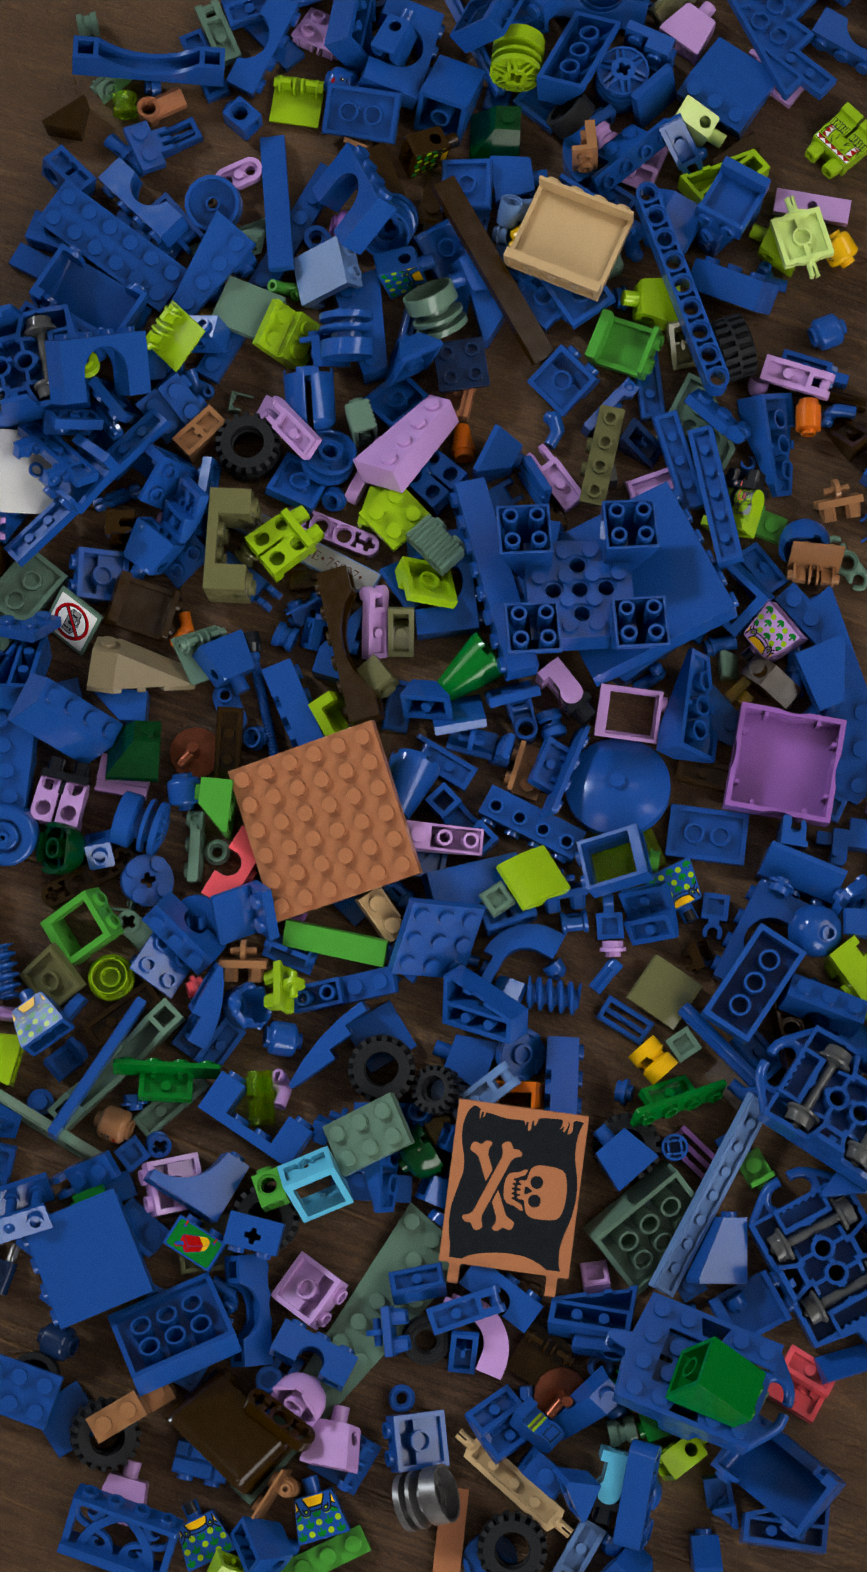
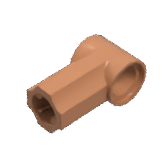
(162, 105)

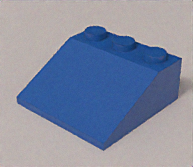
(729, 86)

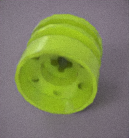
(517, 58)

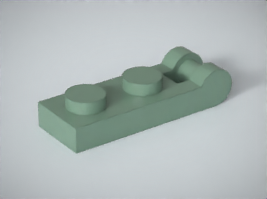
(218, 30)

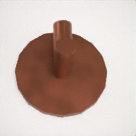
(194, 752)
(554, 1390)

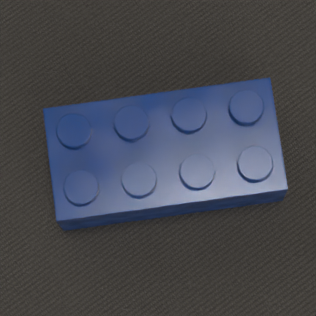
(753, 983)

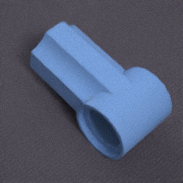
(512, 210)

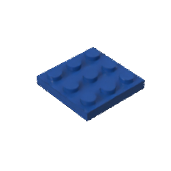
(435, 937)

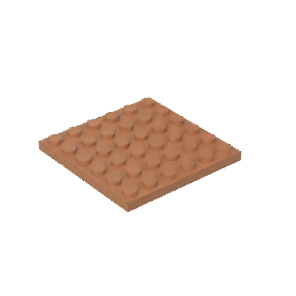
(325, 821)

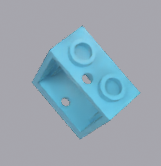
(321, 1165)

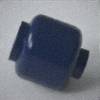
(58, 1342)

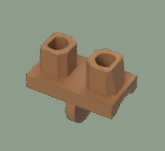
(827, 506)
(255, 965)

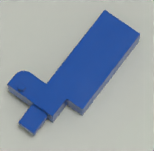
(844, 840)

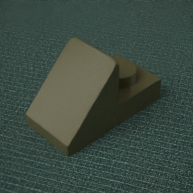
(401, 631)

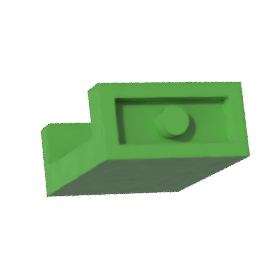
(624, 346)

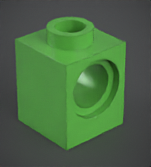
(274, 1199)

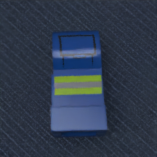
(536, 1426)

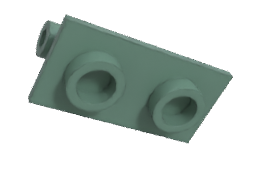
(107, 86)

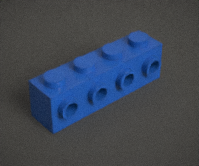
(524, 821)

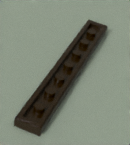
(492, 270)

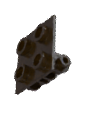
(539, 1353)

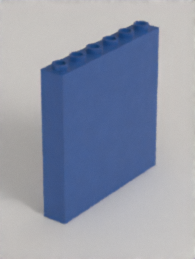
(679, 571)

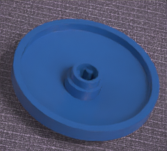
(618, 786)

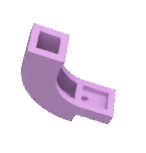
(495, 1345)

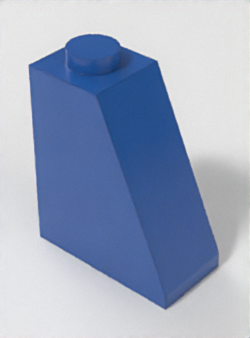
(824, 674)
(722, 1252)

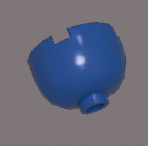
(801, 530)
(815, 930)

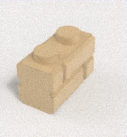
(380, 913)

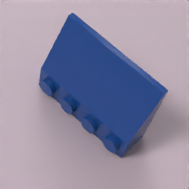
(174, 1333)

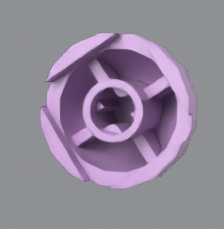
(302, 1396)

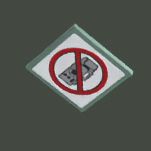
(77, 620)

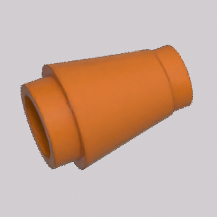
(463, 444)

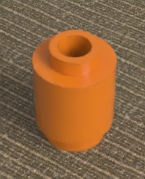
(808, 417)

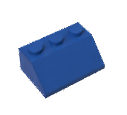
(808, 875)

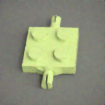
(801, 237)

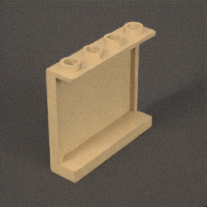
(570, 238)

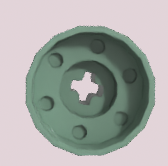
(435, 308)

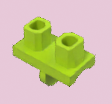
(285, 987)

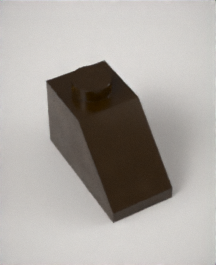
(771, 682)

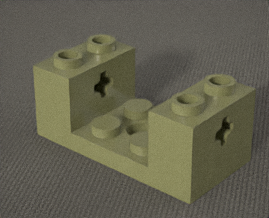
(228, 510)

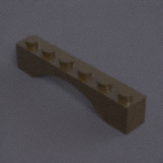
(338, 595)

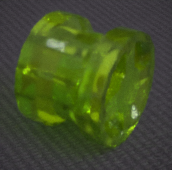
(124, 104)

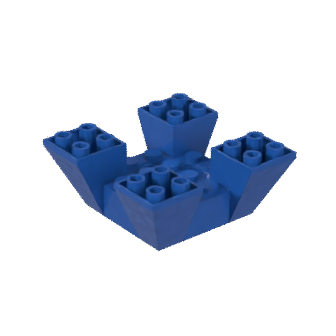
(546, 566)

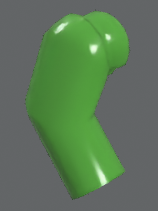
(284, 288)

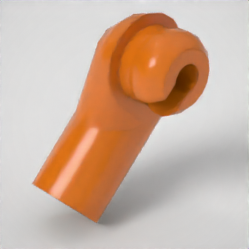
(186, 625)

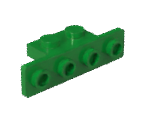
(166, 1080)
(673, 1096)

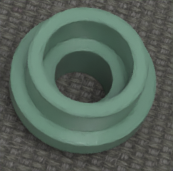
(217, 844)

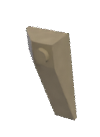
(125, 665)

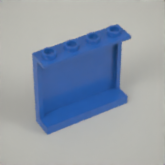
(89, 1259)

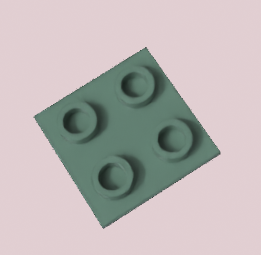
(186, 646)

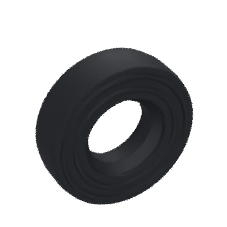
(429, 1356)

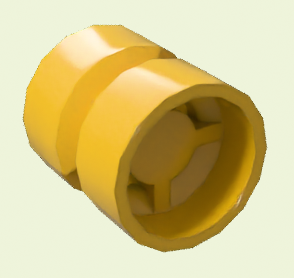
(653, 1060)

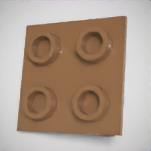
(815, 561)
(281, 1484)

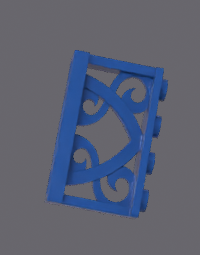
(111, 1510)

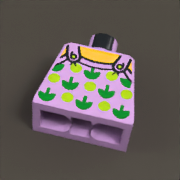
(772, 634)

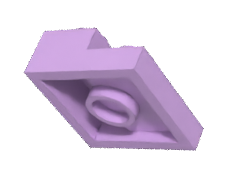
(178, 1166)
(310, 1291)

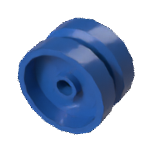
(203, 192)

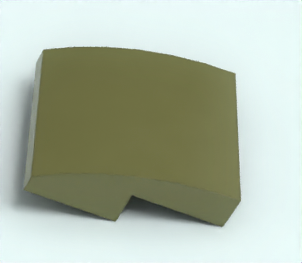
(663, 991)

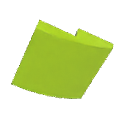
(533, 877)

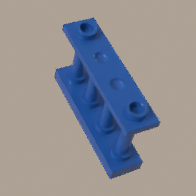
(24, 1207)

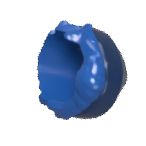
(245, 1006)

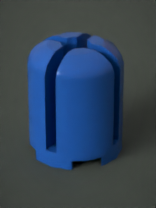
(322, 395)

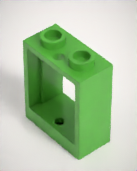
(59, 931)

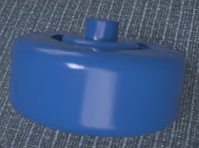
(17, 834)

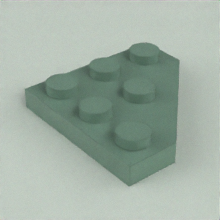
(691, 420)

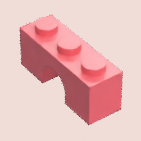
(219, 883)

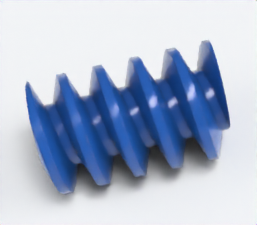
(7, 985)
(553, 995)

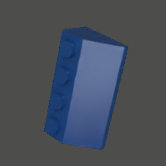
(575, 57)
(63, 720)

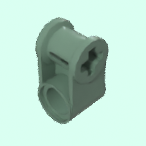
(138, 934)

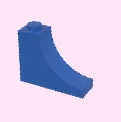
(206, 1192)

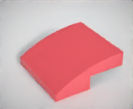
(807, 1384)

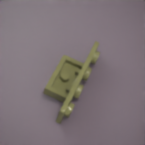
(602, 454)

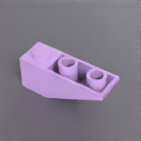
(446, 838)

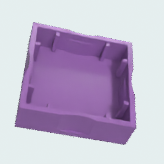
(784, 764)

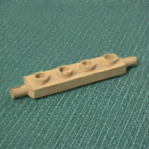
(516, 1486)

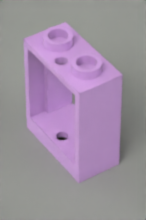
(602, 712)

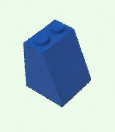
(449, 96)

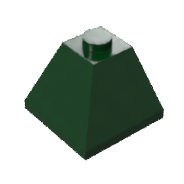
(495, 132)
(136, 753)

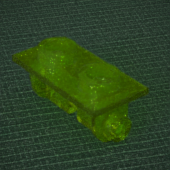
(262, 1104)

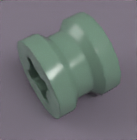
(88, 24)

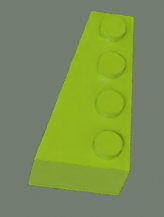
(849, 968)

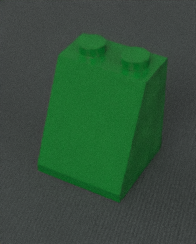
(716, 1383)

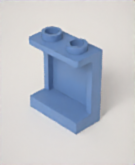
(325, 272)

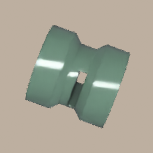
(621, 1431)

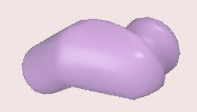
(282, 1088)

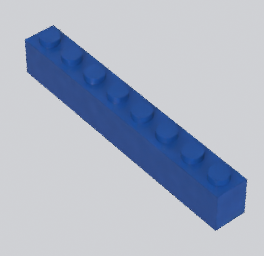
(493, 575)

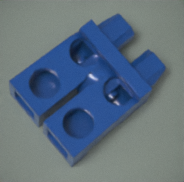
(436, 482)

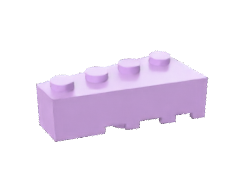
(407, 445)

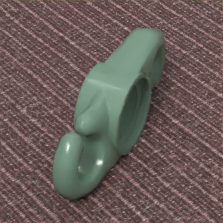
(858, 568)

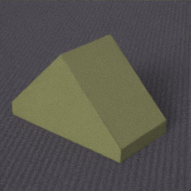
(677, 346)

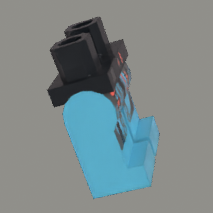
(611, 1483)

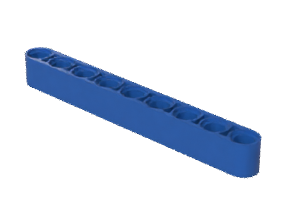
(681, 300)

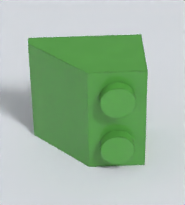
(218, 803)

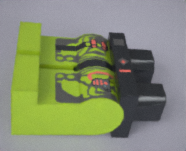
(746, 500)

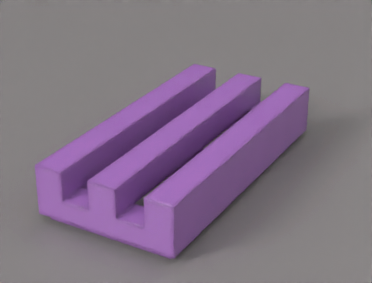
(697, 1156)

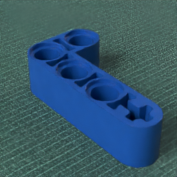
(633, 1518)

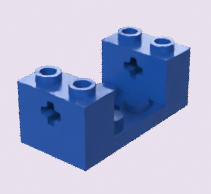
(223, 1100)

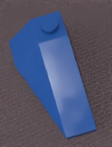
(771, 423)
(383, 1176)

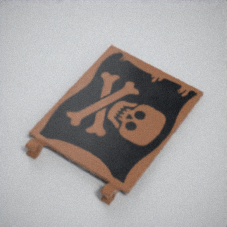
(513, 1190)

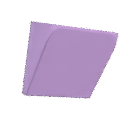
(595, 1276)

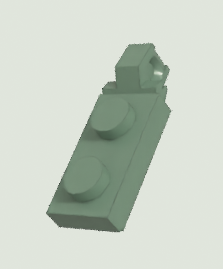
(195, 846)

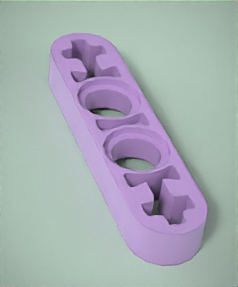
(336, 526)

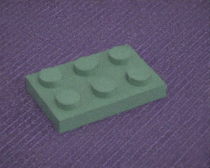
(368, 1134)

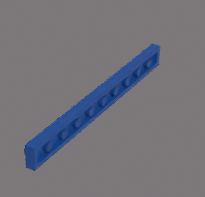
(303, 215)

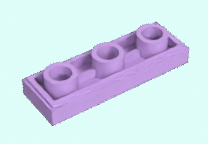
(834, 210)

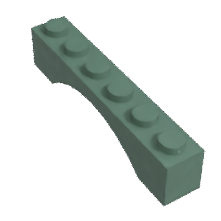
(139, 1045)

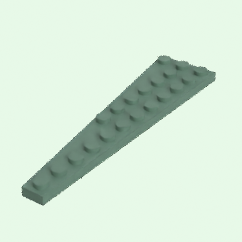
(411, 1244)

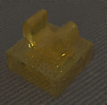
(739, 692)

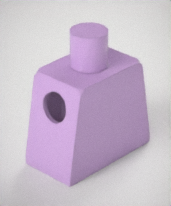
(691, 29)
(335, 1443)
(128, 1484)

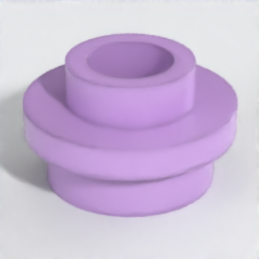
(612, 948)

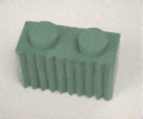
(361, 422)
(436, 544)

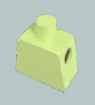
(701, 123)

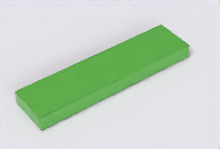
(335, 942)

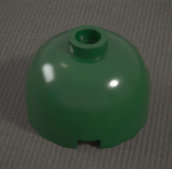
(60, 848)
(420, 1156)

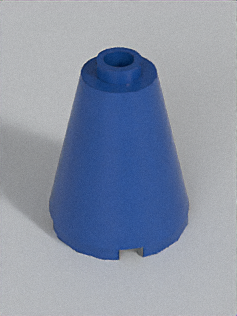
(412, 777)

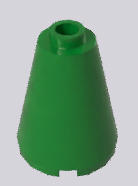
(470, 669)

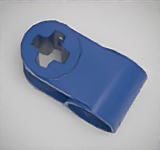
(522, 714)

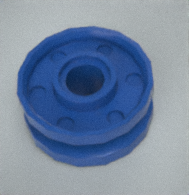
(332, 460)

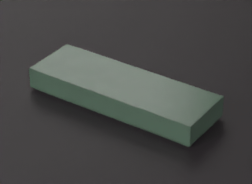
(159, 1114)

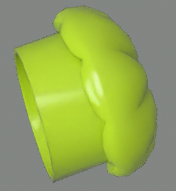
(111, 977)

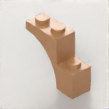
(128, 1411)

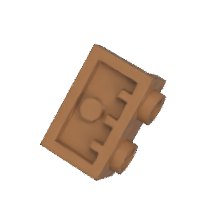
(586, 154)
(516, 779)

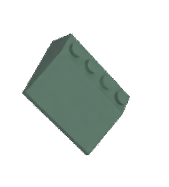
(641, 1224)

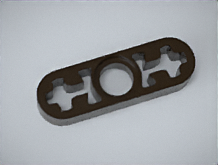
(291, 1437)

